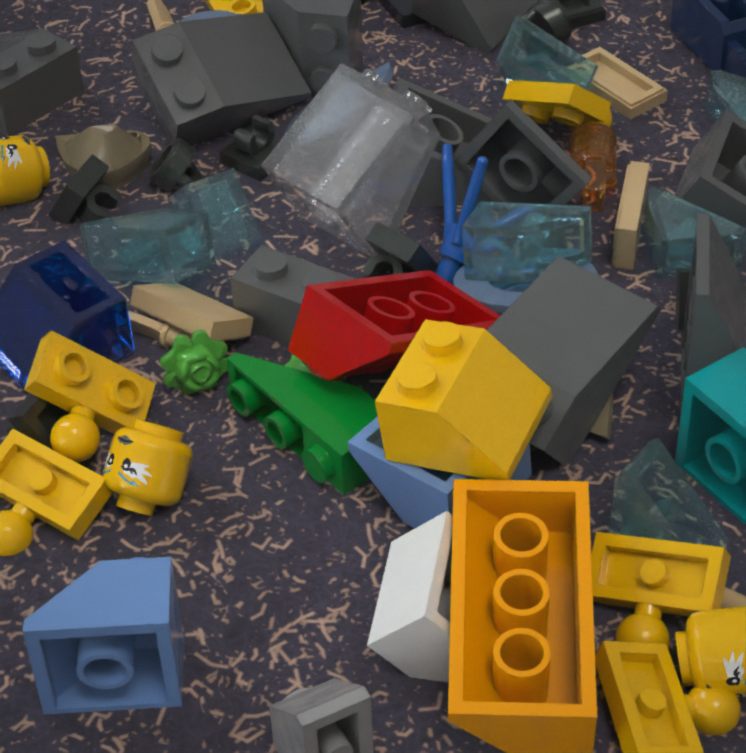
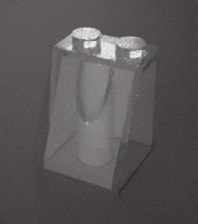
(354, 156)

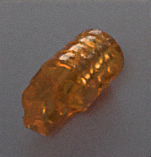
(595, 152)

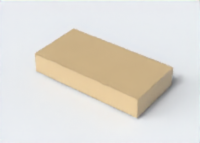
(623, 86)
(630, 215)
(191, 311)

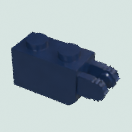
(713, 32)

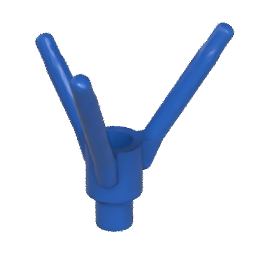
(452, 244)

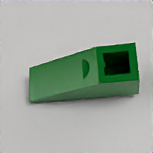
(304, 414)

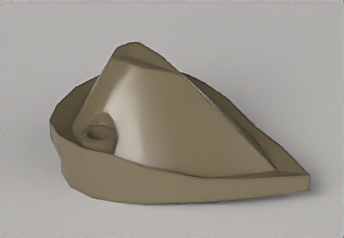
(122, 150)

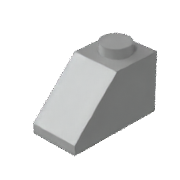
(324, 719)

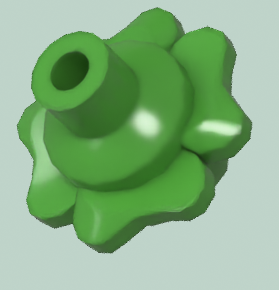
(194, 362)

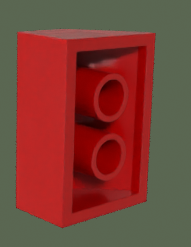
(372, 320)

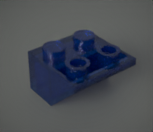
(62, 295)

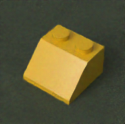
(460, 403)

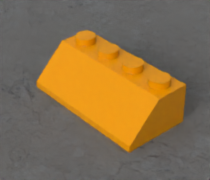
(523, 615)

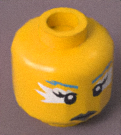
(22, 170)
(147, 466)
(714, 650)

